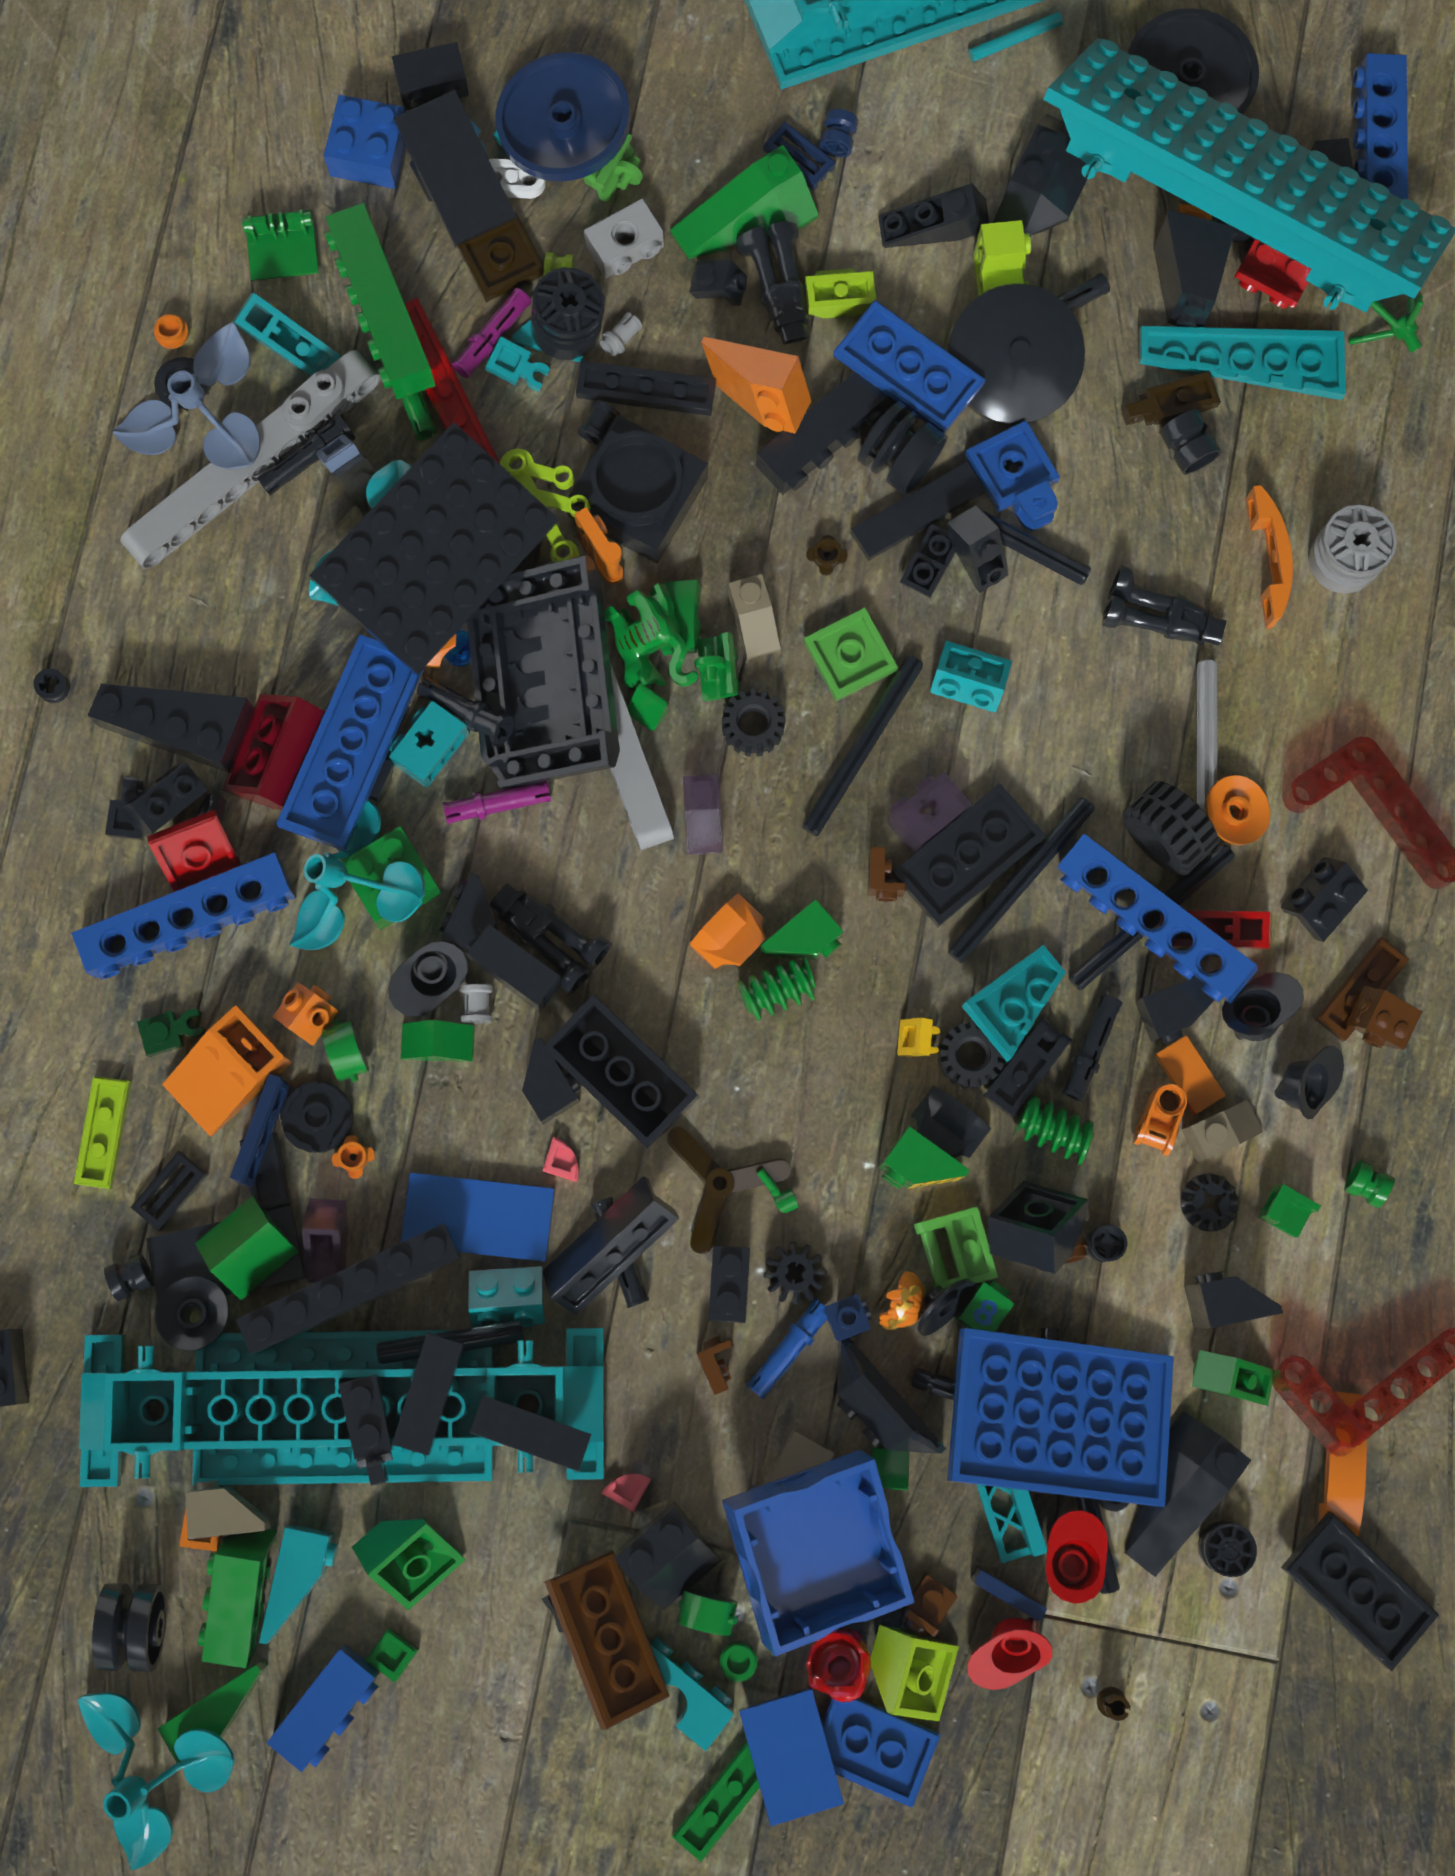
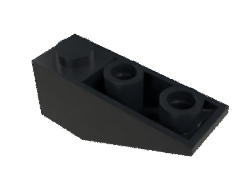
(936, 219)

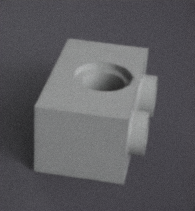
(630, 223)

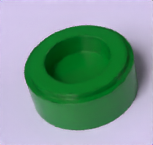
(738, 1661)

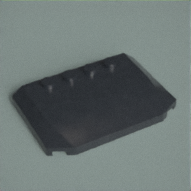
(547, 664)

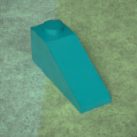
(283, 336)
(299, 1567)

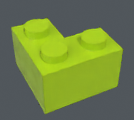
(1000, 255)

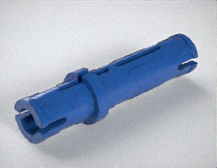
(788, 1349)

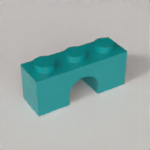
(706, 1708)

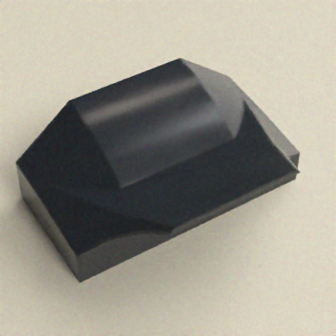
(949, 1123)

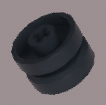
(129, 1627)

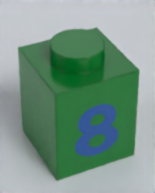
(986, 1307)

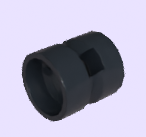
(1192, 445)

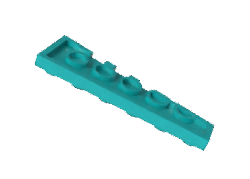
(1272, 358)

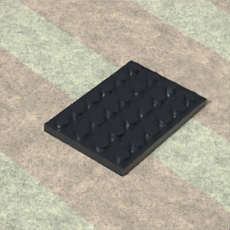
(434, 548)

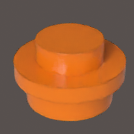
(171, 331)

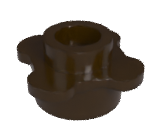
(827, 545)

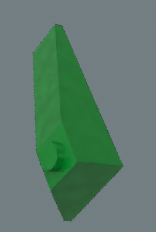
(758, 197)

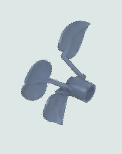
(228, 446)

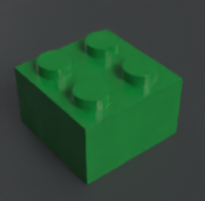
(371, 864)

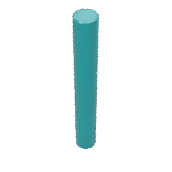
(1015, 37)

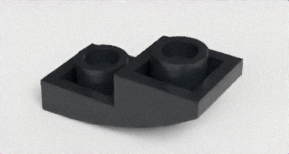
(929, 562)

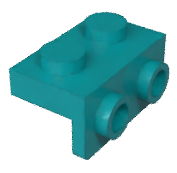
(506, 1296)

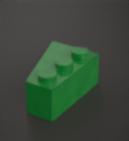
(235, 1598)

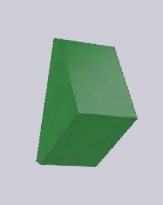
(437, 1041)

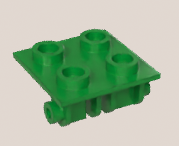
(281, 244)

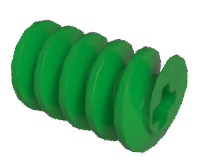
(777, 988)
(1056, 1129)

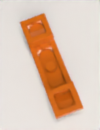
(1266, 516)
(1345, 1478)

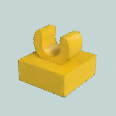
(916, 1037)

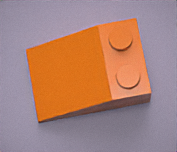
(761, 382)

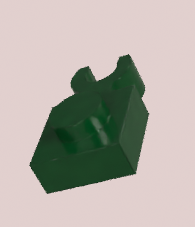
(165, 1032)

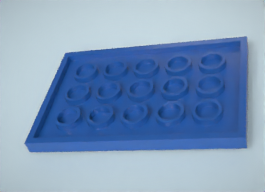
(1061, 1418)

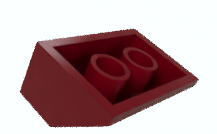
(273, 749)

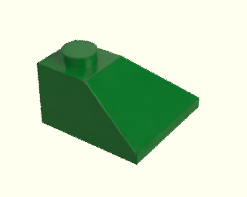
(407, 1558)

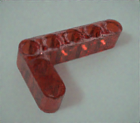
(1382, 805)
(1379, 1398)

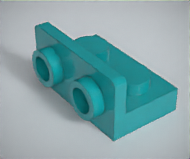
(971, 676)

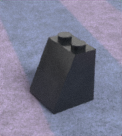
(1191, 266)
(666, 1556)

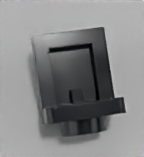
(719, 280)

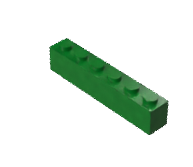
(379, 300)

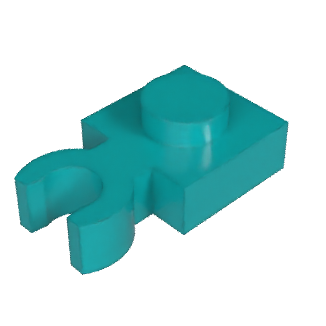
(512, 363)

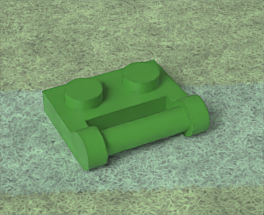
(967, 1245)

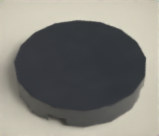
(316, 1117)

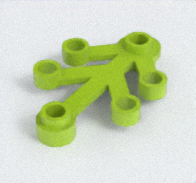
(532, 470)

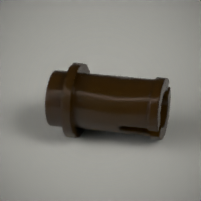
(1109, 1695)

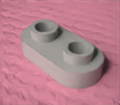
(316, 401)

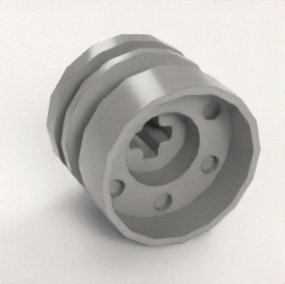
(1342, 564)

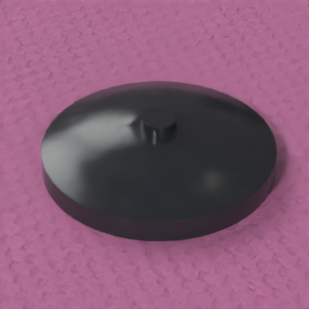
(1202, 53)
(1024, 349)

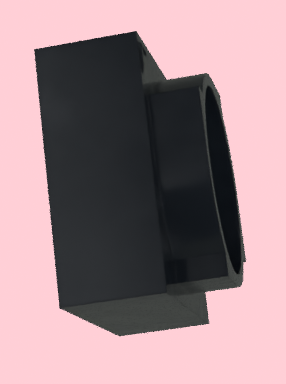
(640, 487)

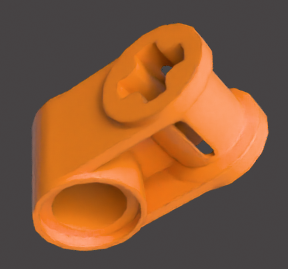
(1161, 1121)

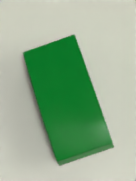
(686, 602)

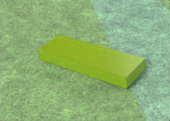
(102, 1132)

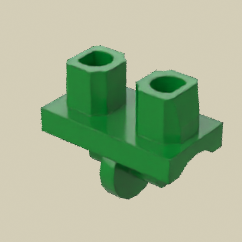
(717, 667)

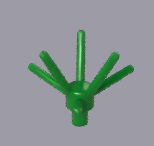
(1401, 328)

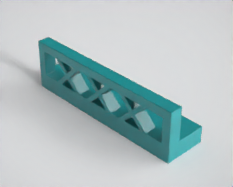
(1027, 1521)

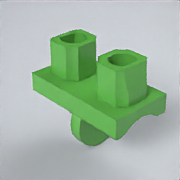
(617, 173)

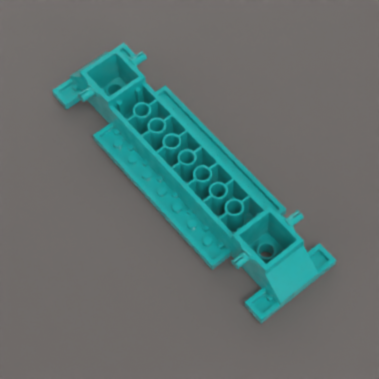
(284, 1415)

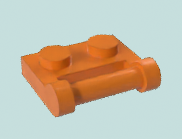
(605, 554)

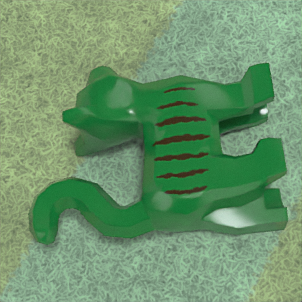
(649, 633)

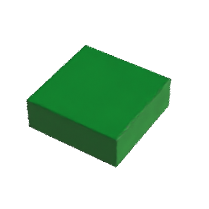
(392, 1654)

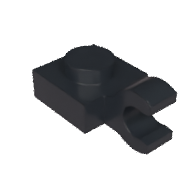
(117, 823)

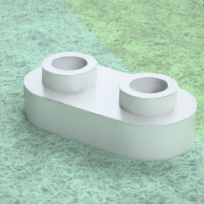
(514, 178)

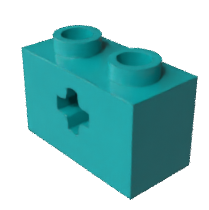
(427, 762)

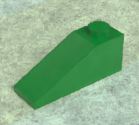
(215, 1710)

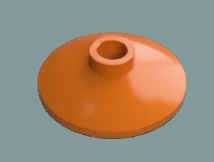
(1248, 804)

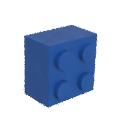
(365, 142)

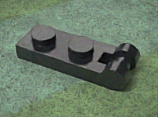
(1026, 1068)

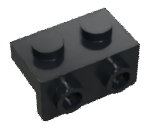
(1325, 897)

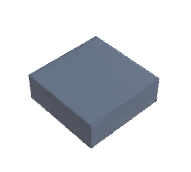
(337, 453)

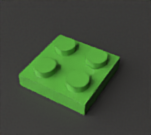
(850, 654)

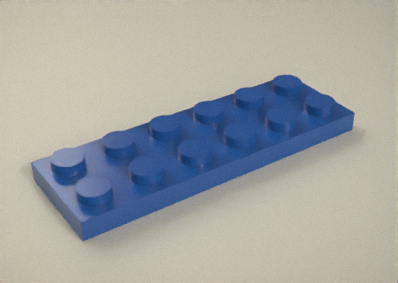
(349, 746)

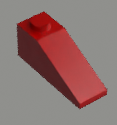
(1237, 928)

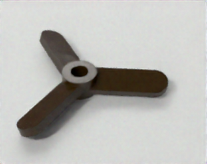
(715, 1200)

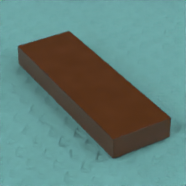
(1375, 970)

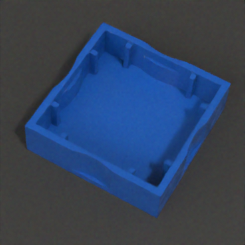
(817, 1551)

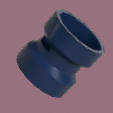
(837, 138)

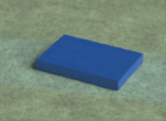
(878, 1748)
(791, 1756)

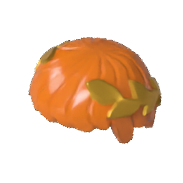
(906, 1303)

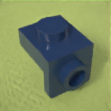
(848, 1317)

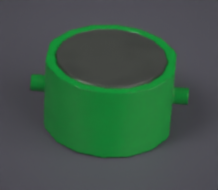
(345, 1050)
(707, 1612)

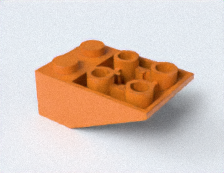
(225, 1070)

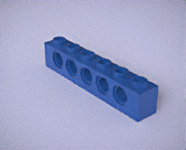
(1388, 77)
(1090, 856)
(96, 940)

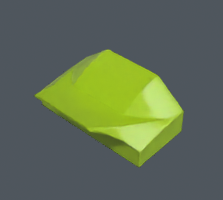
(839, 293)

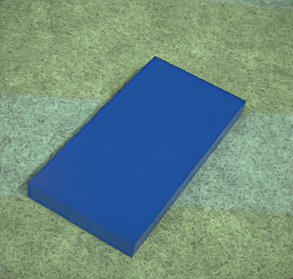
(909, 366)
(481, 1215)

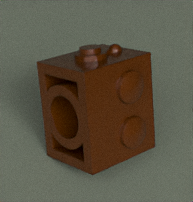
(1383, 1018)

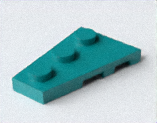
(1014, 1000)

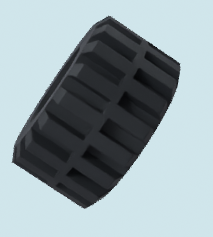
(1170, 828)

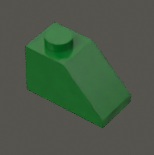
(806, 935)
(1232, 1377)

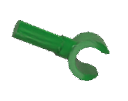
(784, 1201)

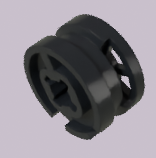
(1227, 1548)

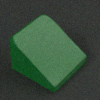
(647, 707)
(892, 1468)

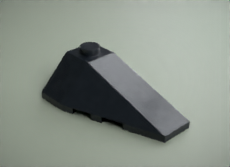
(1199, 1475)

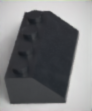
(621, 1071)

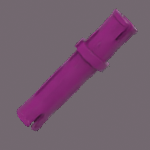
(466, 362)
(496, 802)

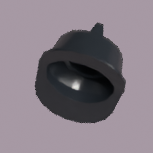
(427, 978)
(1263, 1006)
(1312, 1082)

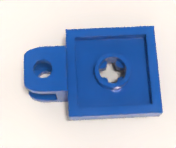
(1029, 487)

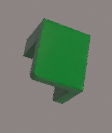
(1287, 1210)

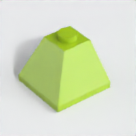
(912, 1672)

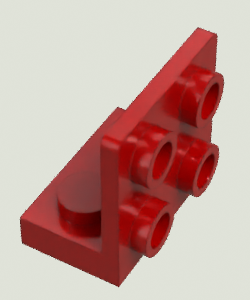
(1273, 274)

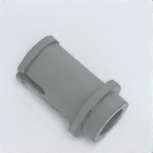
(615, 340)

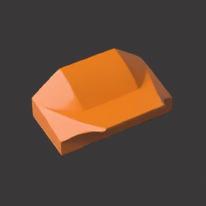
(730, 934)

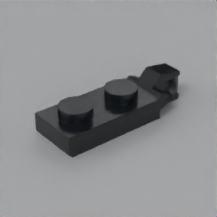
(368, 1426)

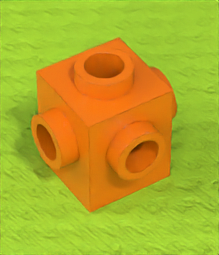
(306, 1012)

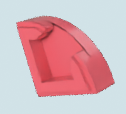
(561, 1161)
(627, 1489)

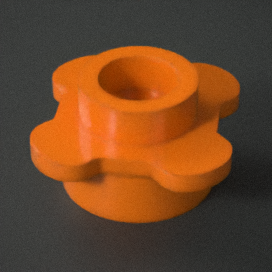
(352, 1146)

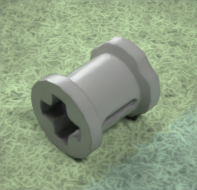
(476, 1003)

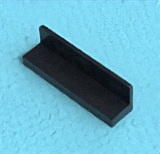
(608, 1247)

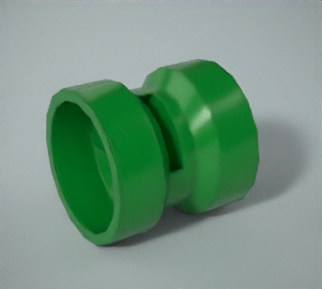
(1369, 1184)

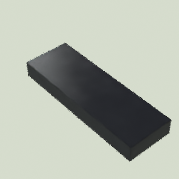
(428, 1394)
(530, 1433)

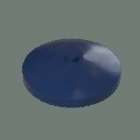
(563, 116)

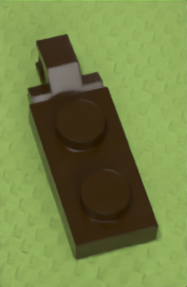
(1172, 399)

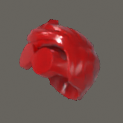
(839, 1664)

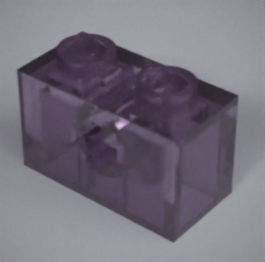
(917, 829)

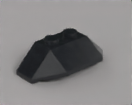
(1044, 181)
(879, 1406)

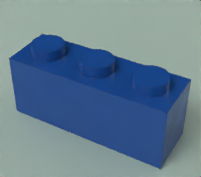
(324, 1709)

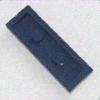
(260, 1131)

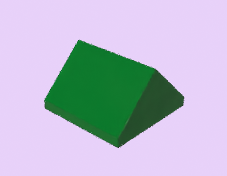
(246, 1248)

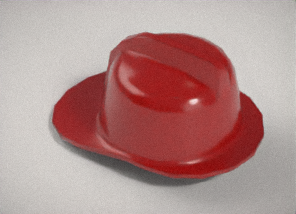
(1076, 1557)
(1009, 1655)

